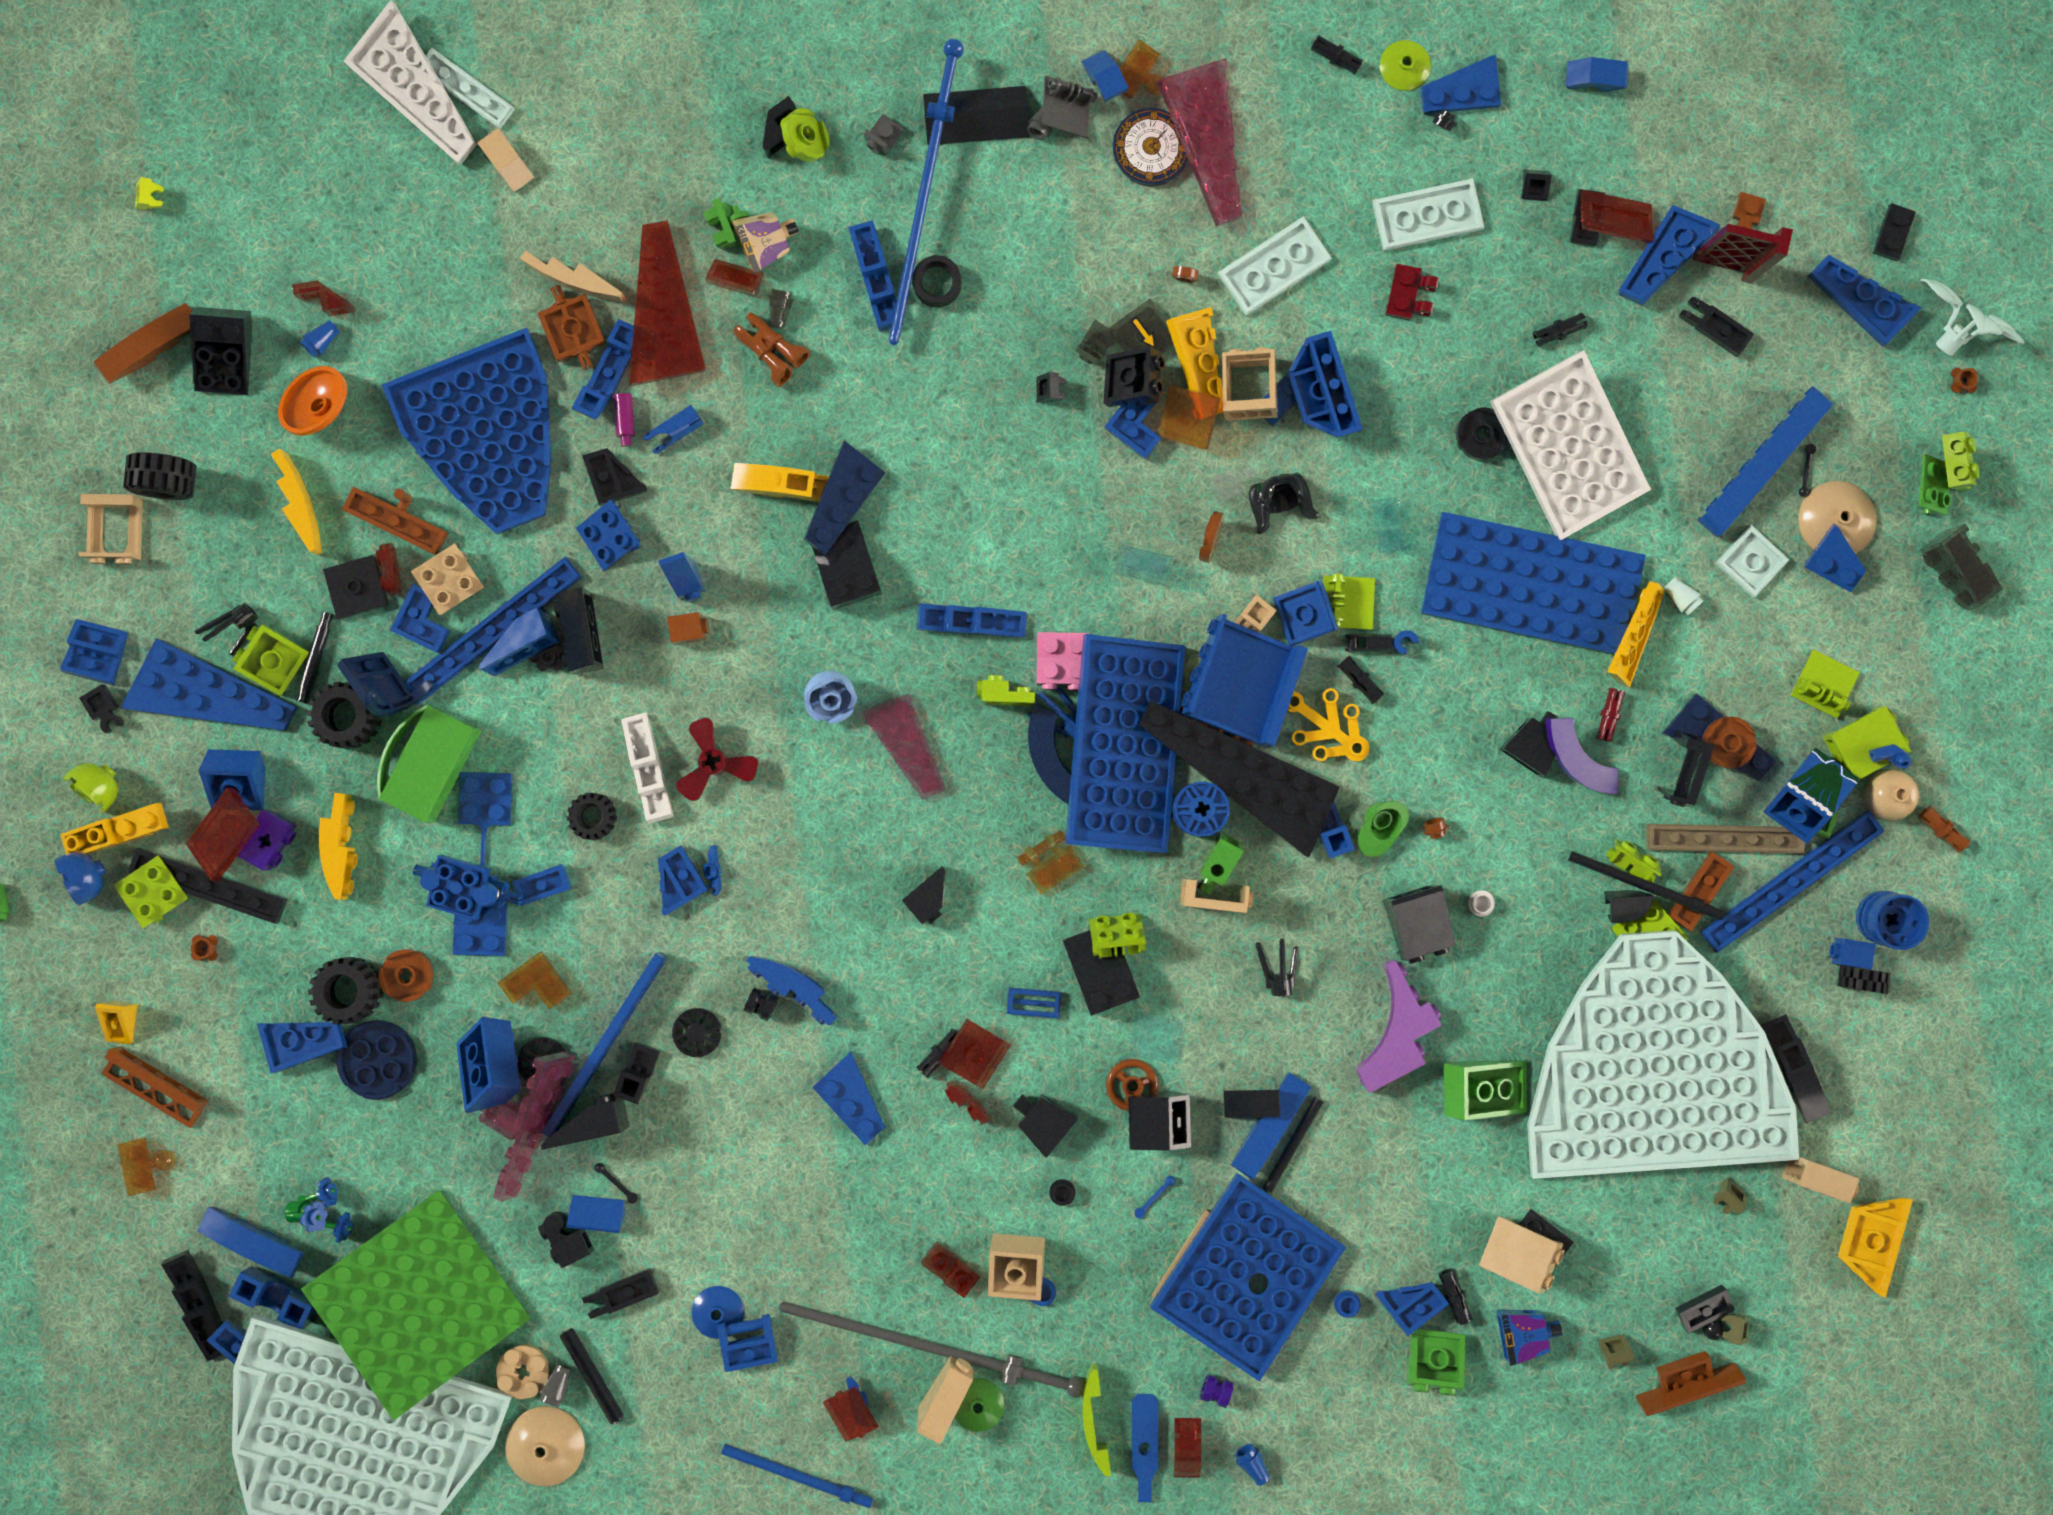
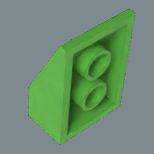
(1485, 1089)

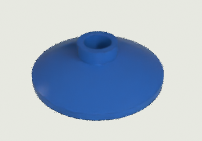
(719, 1299)

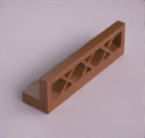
(158, 1081)

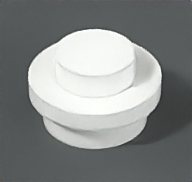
(1481, 903)

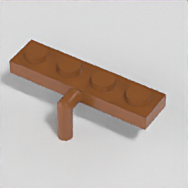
(395, 519)

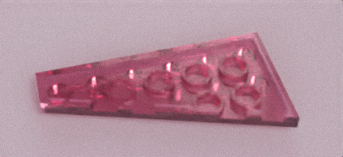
(1205, 128)
(532, 1118)

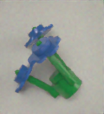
(313, 1215)

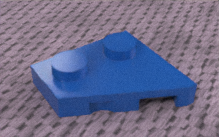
(1836, 560)

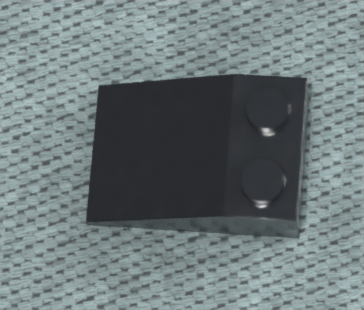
(848, 569)
(1103, 980)
(600, 1119)

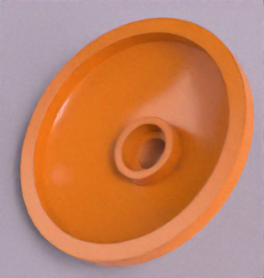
(312, 401)

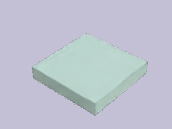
(1752, 561)

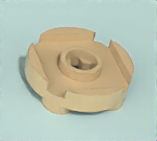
(529, 1385)

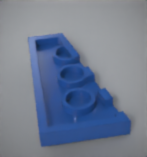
(1871, 306)

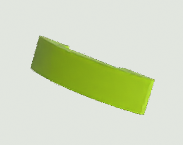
(1098, 1451)

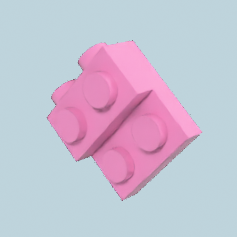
(1059, 659)

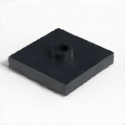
(355, 587)

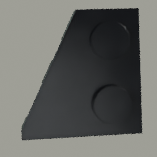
(611, 477)

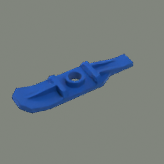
(1145, 1430)

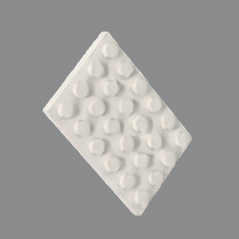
(1570, 445)

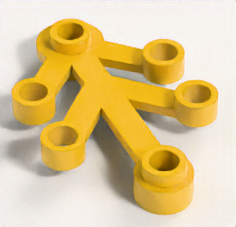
(1331, 729)

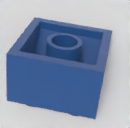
(237, 770)

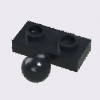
(1705, 1311)

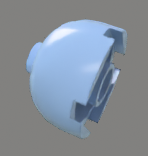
(830, 697)

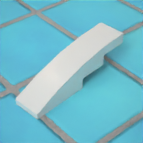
(647, 768)

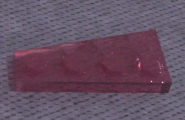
(905, 740)

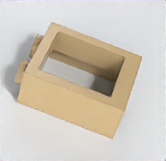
(1249, 408)

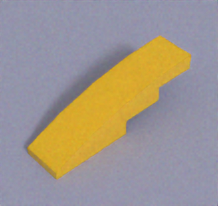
(300, 510)

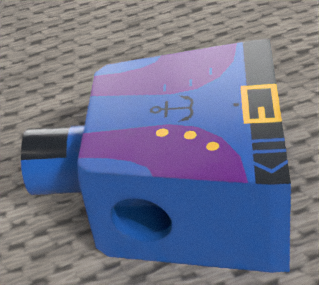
(1525, 1334)

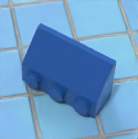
(488, 1064)

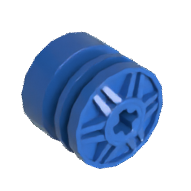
(1193, 823)
(1906, 917)

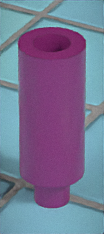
(624, 418)

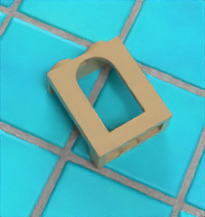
(96, 505)
(1188, 899)

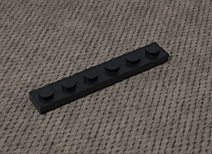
(222, 892)

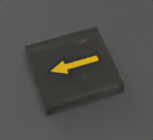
(1143, 329)

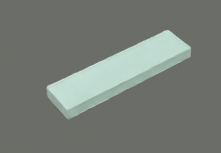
(470, 90)

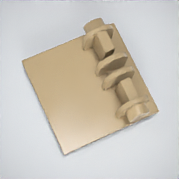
(447, 579)

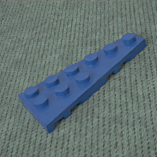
(189, 687)

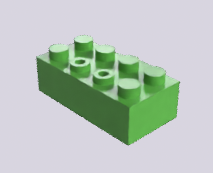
(426, 762)

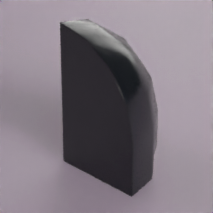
(1627, 905)

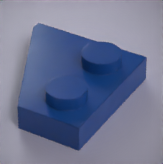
(679, 880)
(1412, 1305)

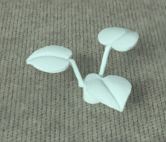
(1957, 335)

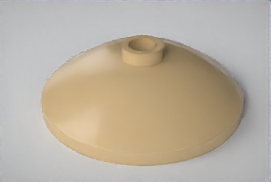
(1824, 507)
(554, 1432)

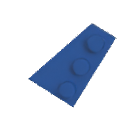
(850, 1099)

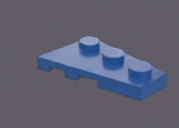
(1464, 90)
(298, 1043)

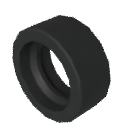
(937, 261)

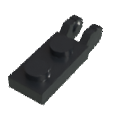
(1718, 327)
(623, 1293)

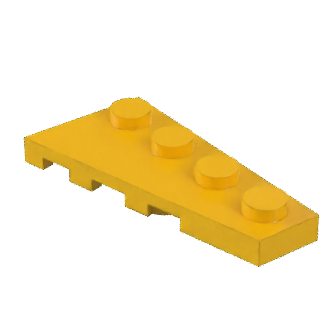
(1196, 352)
(1635, 638)

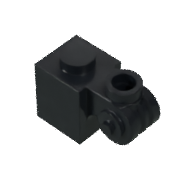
(565, 1246)

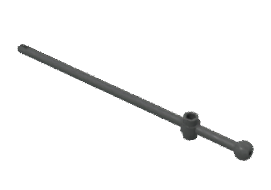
(1011, 1368)

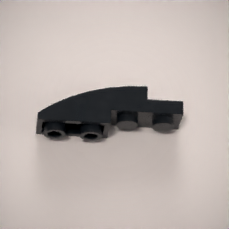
(1796, 1069)

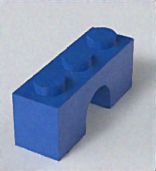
(262, 1289)

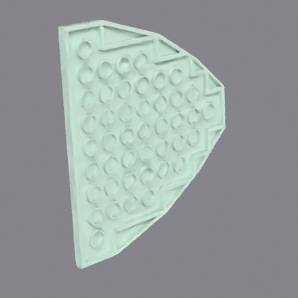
(1658, 1071)
(323, 1443)

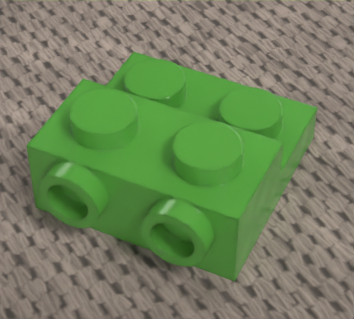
(1436, 1362)

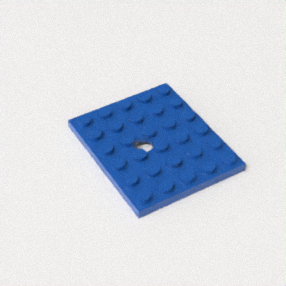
(1210, 1287)

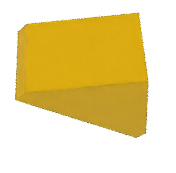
(117, 1021)

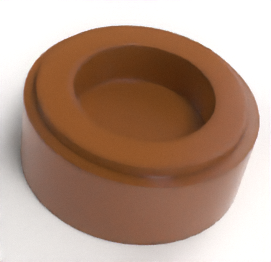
(1185, 274)

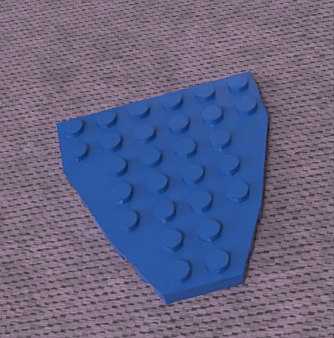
(483, 427)

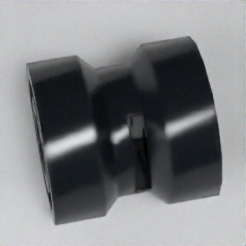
(760, 1004)

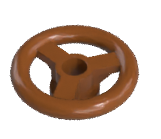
(1116, 1071)

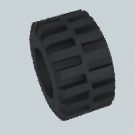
(159, 476)
(323, 721)
(324, 994)

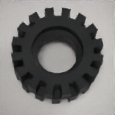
(576, 816)
(1863, 979)

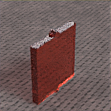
(850, 1414)

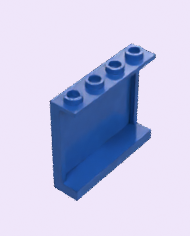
(1243, 682)

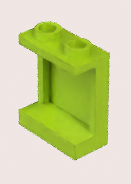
(1854, 741)

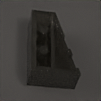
(1961, 567)

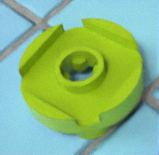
(798, 146)

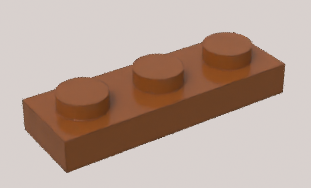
(1703, 885)

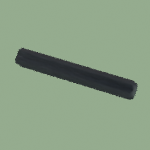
(591, 1376)

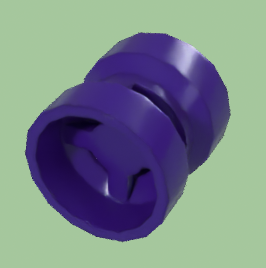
(1213, 1389)

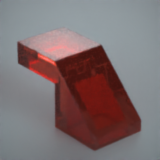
(331, 302)
(1187, 1447)

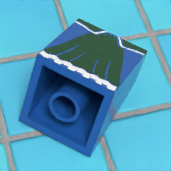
(1811, 795)

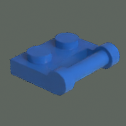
(747, 1351)

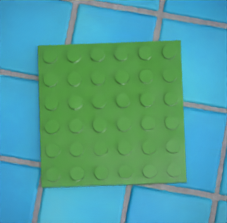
(415, 1304)

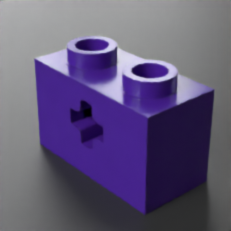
(280, 833)

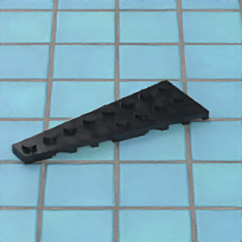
(1272, 790)

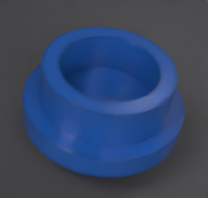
(1347, 1303)

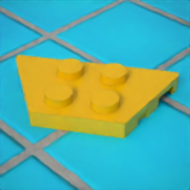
(1874, 1240)

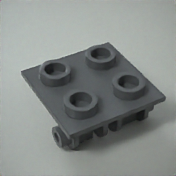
(1067, 106)

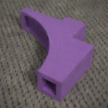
(1407, 1021)

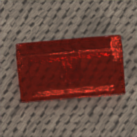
(734, 278)

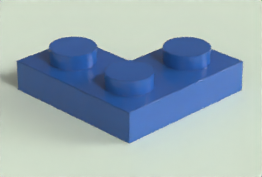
(1129, 429)
(414, 624)

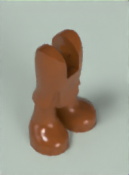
(766, 343)

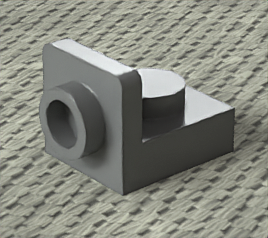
(883, 135)

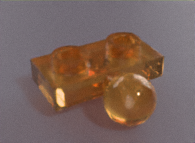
(1137, 67)
(138, 1165)

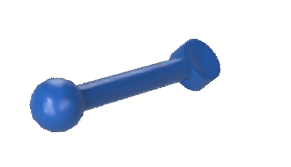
(1140, 1212)

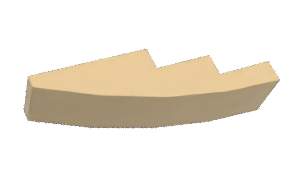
(579, 280)

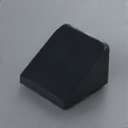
(1536, 184)

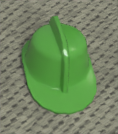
(1381, 827)

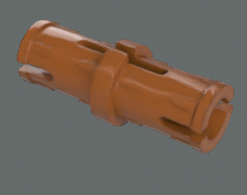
(1944, 829)

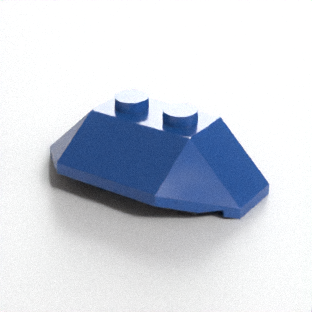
(1323, 388)

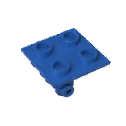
(608, 535)

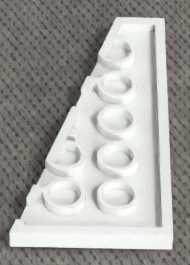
(400, 72)

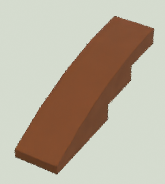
(144, 344)

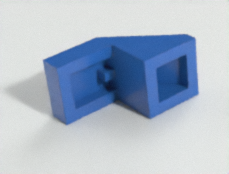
(1598, 72)
(1105, 74)
(1335, 835)

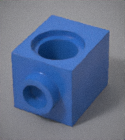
(1852, 953)

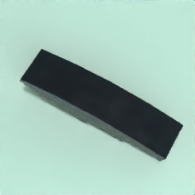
(195, 1300)

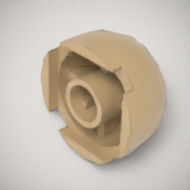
(1890, 794)

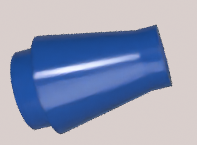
(318, 340)
(1252, 1463)

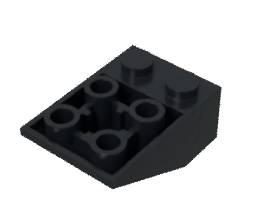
(221, 350)

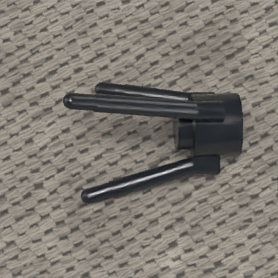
(241, 616)
(1282, 982)

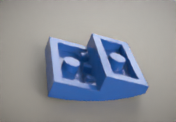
(94, 652)

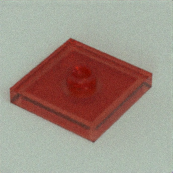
(974, 1053)

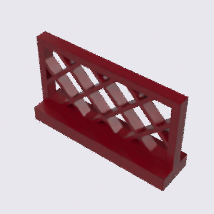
(1745, 250)

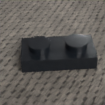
(1894, 232)

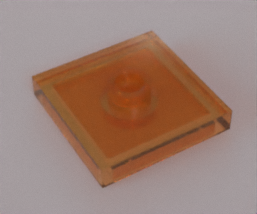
(1189, 416)

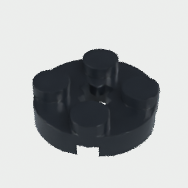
(1468, 440)

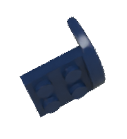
(380, 684)

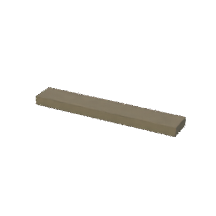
(1722, 838)

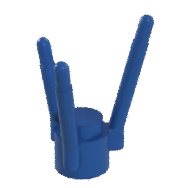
(1069, 720)

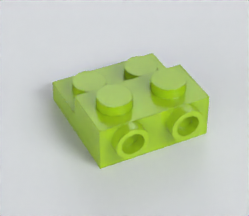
(1959, 460)
(269, 659)
(996, 692)

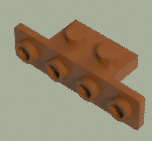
(1688, 1381)

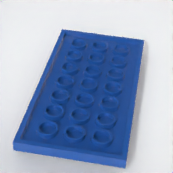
(1532, 583)
(1118, 769)

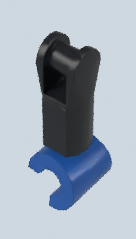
(1381, 642)

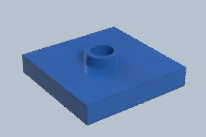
(1305, 613)

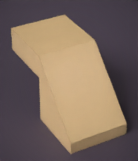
(505, 160)

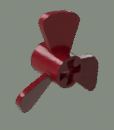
(695, 782)

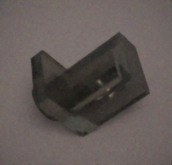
(1095, 343)

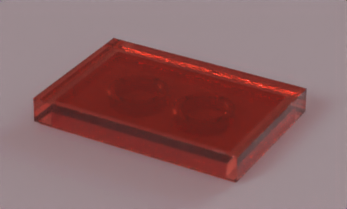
(222, 834)

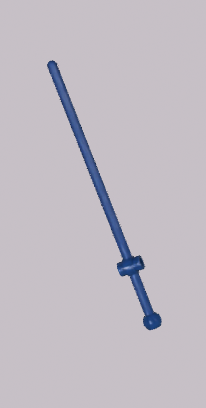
(940, 113)

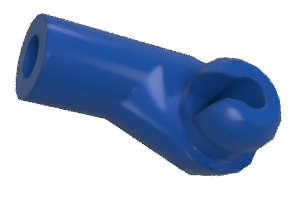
(1893, 754)

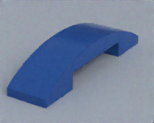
(608, 373)

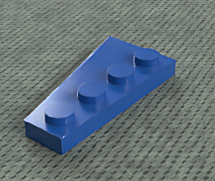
(1672, 246)

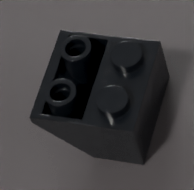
(1159, 1121)

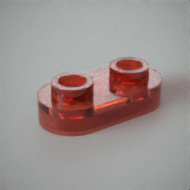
(387, 559)

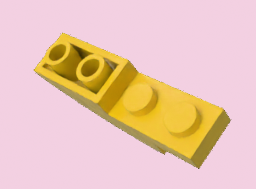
(778, 481)
(116, 830)
(335, 857)

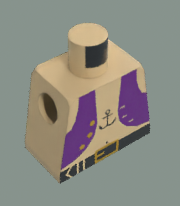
(764, 238)

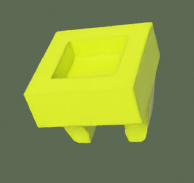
(144, 189)

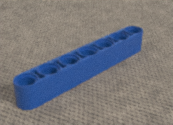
(1766, 462)

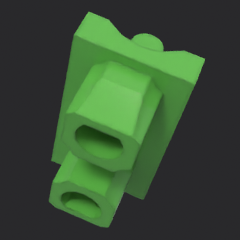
(721, 214)

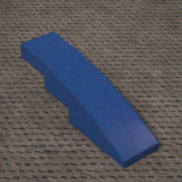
(874, 273)
(971, 620)
(1269, 1130)
(250, 1242)

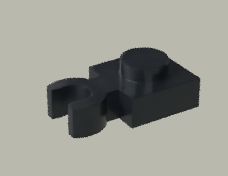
(100, 705)

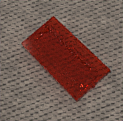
(1616, 216)

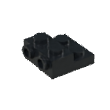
(1133, 377)

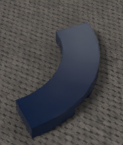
(1044, 752)

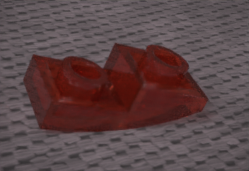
(961, 1095)
(950, 1269)

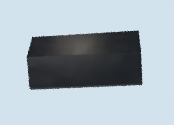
(983, 115)

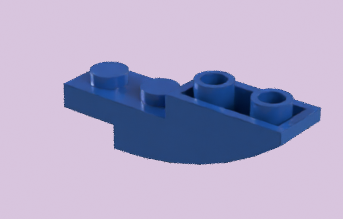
(784, 978)

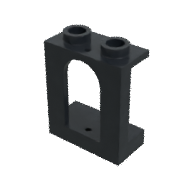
(1695, 744)

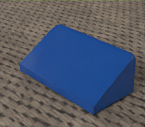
(596, 1214)

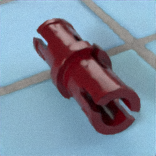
(1610, 715)

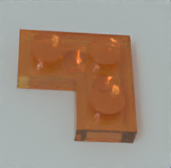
(539, 976)

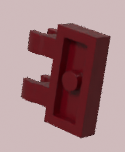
(1404, 291)

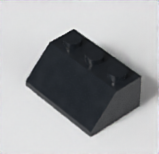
(578, 631)

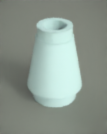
(1683, 596)

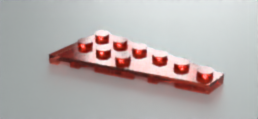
(664, 327)

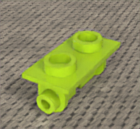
(1626, 853)

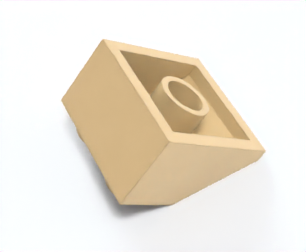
(1016, 1266)

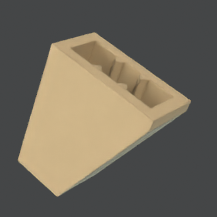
(1821, 1179)
(944, 1399)

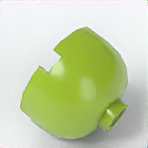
(94, 784)

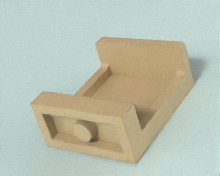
(1522, 1255)

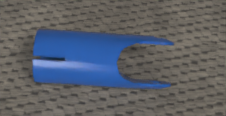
(676, 427)

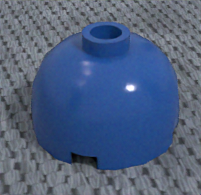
(81, 876)

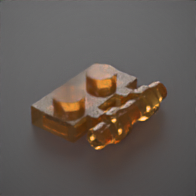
(1056, 868)

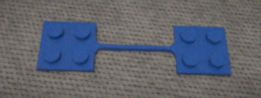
(483, 802)

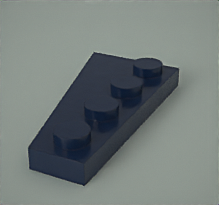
(846, 490)
(1696, 717)

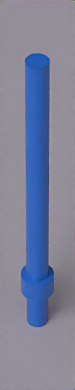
(845, 1493)

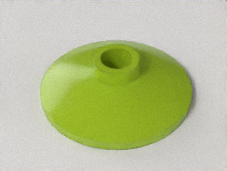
(1402, 76)

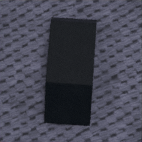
(773, 137)
(637, 1073)
(1251, 1103)

